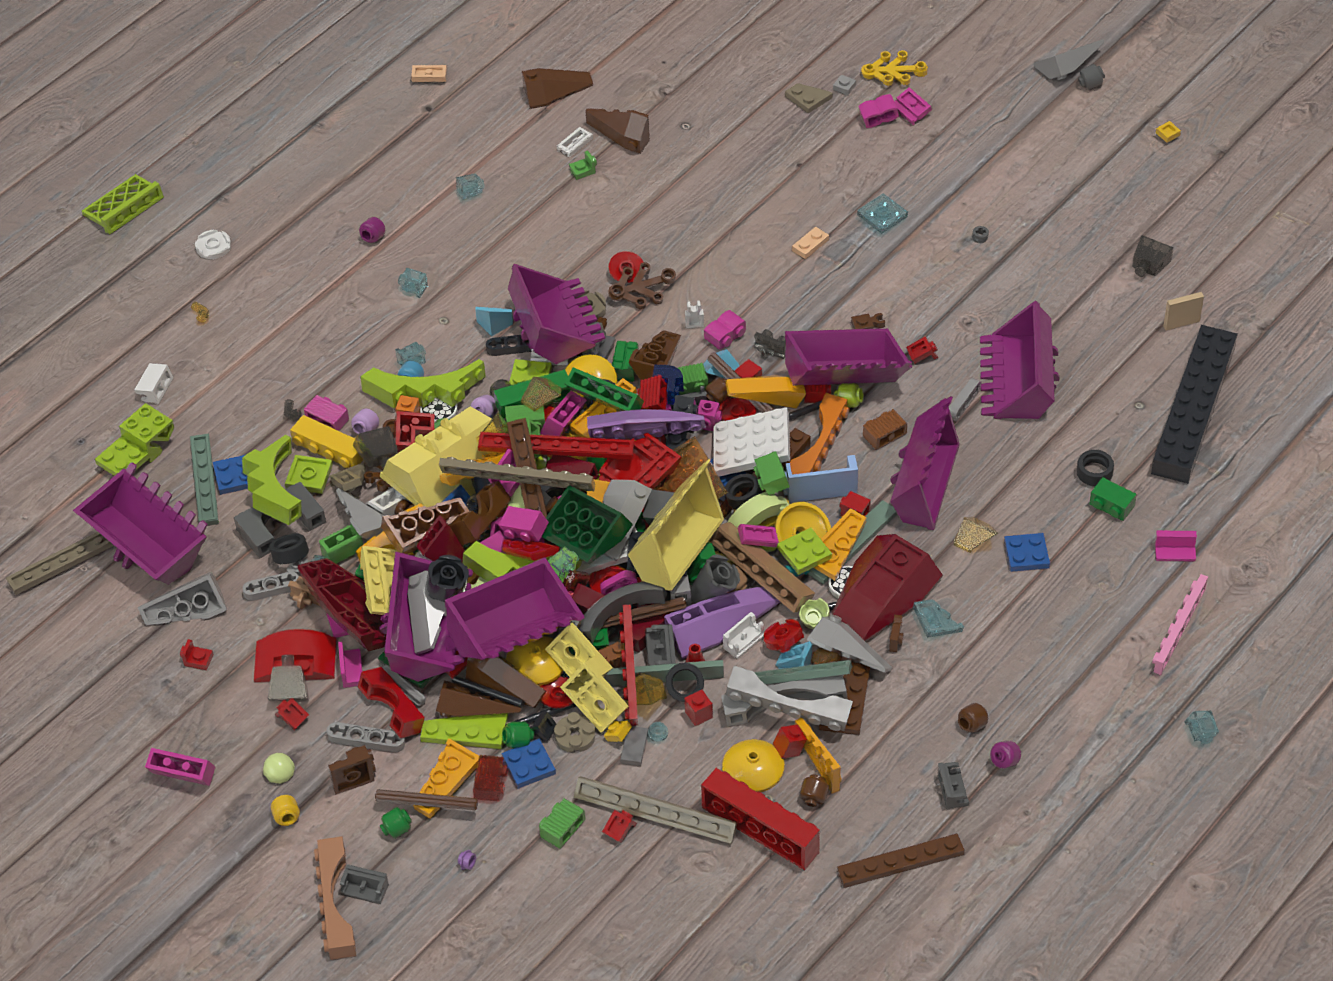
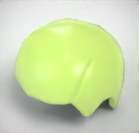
(813, 611)
(278, 768)

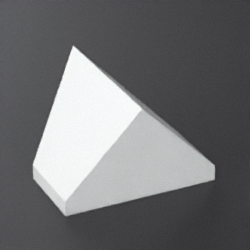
(386, 502)

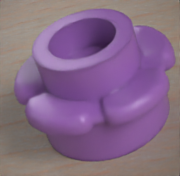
(467, 860)

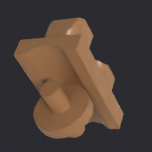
(301, 593)

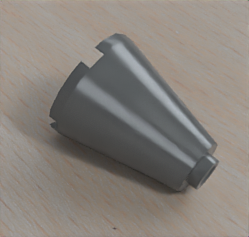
(714, 579)

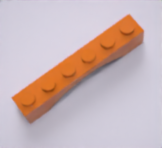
(831, 414)

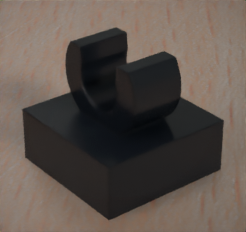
(544, 726)

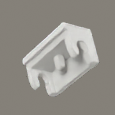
(154, 383)
(743, 636)

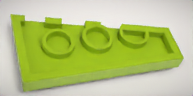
(469, 730)

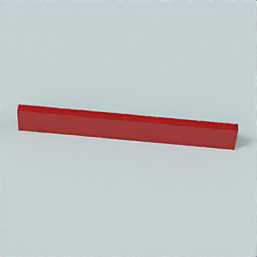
(562, 445)

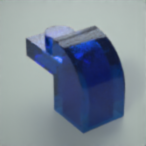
(673, 378)

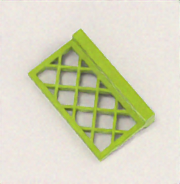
(126, 209)

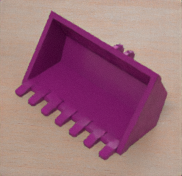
(844, 356)
(144, 525)
(509, 611)
(398, 628)

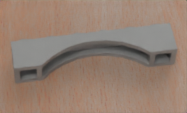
(809, 689)
(830, 711)

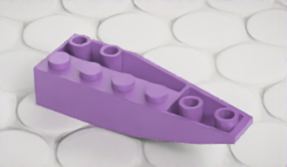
(636, 423)
(712, 618)

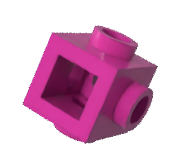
(711, 413)

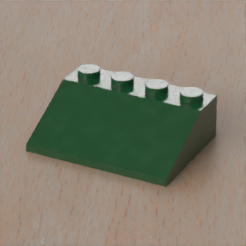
(585, 525)

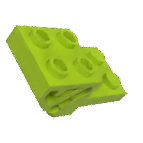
(137, 440)

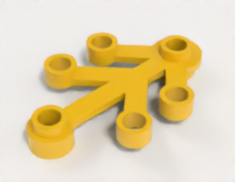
(874, 70)

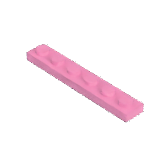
(1182, 619)

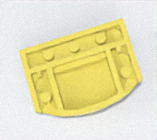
(378, 575)

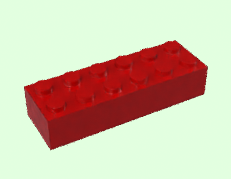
(761, 818)

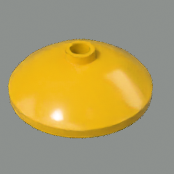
(595, 366)
(800, 517)
(538, 665)
(757, 773)

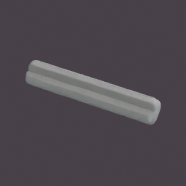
(410, 691)

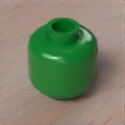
(517, 734)
(395, 822)

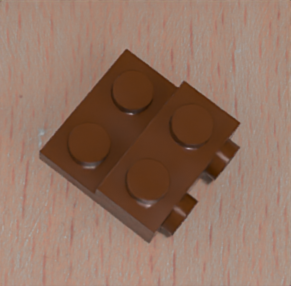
(353, 771)

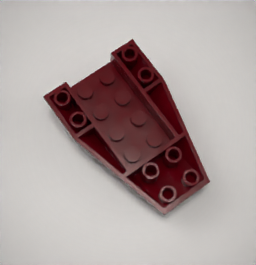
(885, 584)
(344, 600)

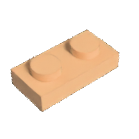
(429, 73)
(810, 243)

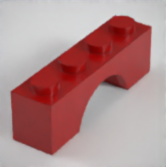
(379, 686)

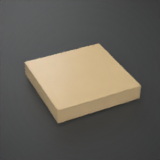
(1183, 311)

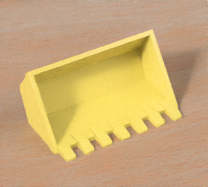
(416, 468)
(678, 531)

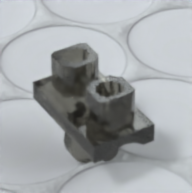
(769, 346)

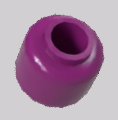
(372, 230)
(1005, 754)

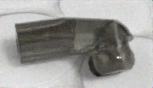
(291, 414)

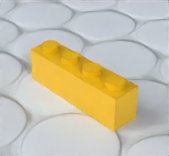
(325, 442)

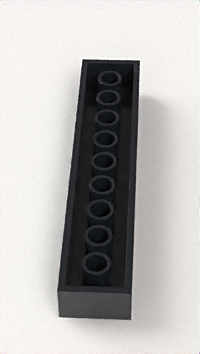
(1194, 404)

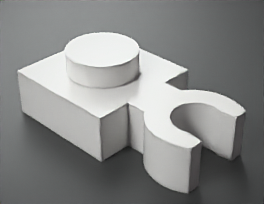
(694, 316)

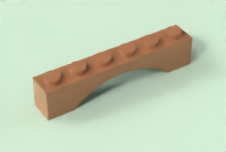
(332, 861)

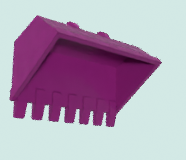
(552, 314)
(1021, 366)
(926, 467)

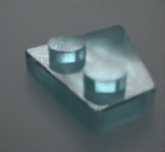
(935, 620)

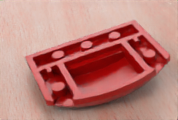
(649, 465)
(310, 648)

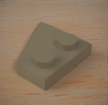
(808, 97)
(349, 478)

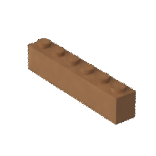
(762, 568)

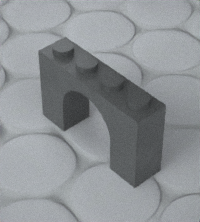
(252, 522)

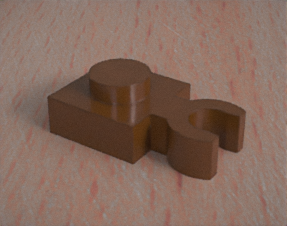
(866, 322)
(896, 637)

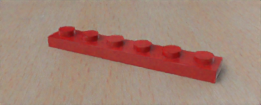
(628, 657)

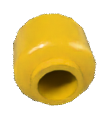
(285, 810)

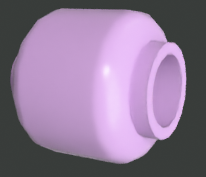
(485, 405)
(365, 421)

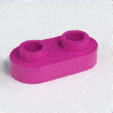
(619, 580)

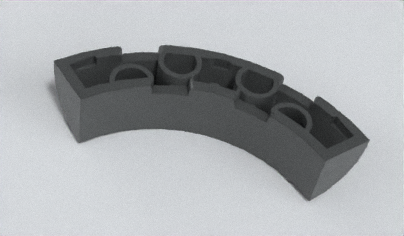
(613, 604)

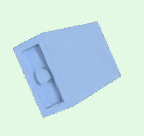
(822, 483)

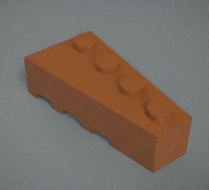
(409, 527)

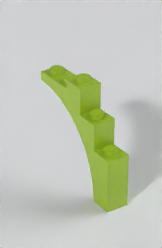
(446, 387)
(267, 492)
(493, 564)

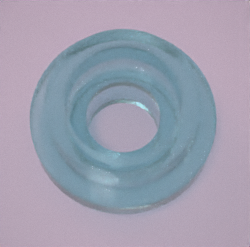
(657, 727)

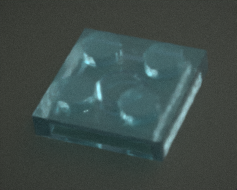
(882, 213)

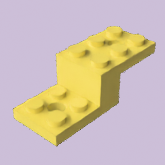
(586, 677)

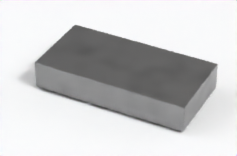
(634, 746)

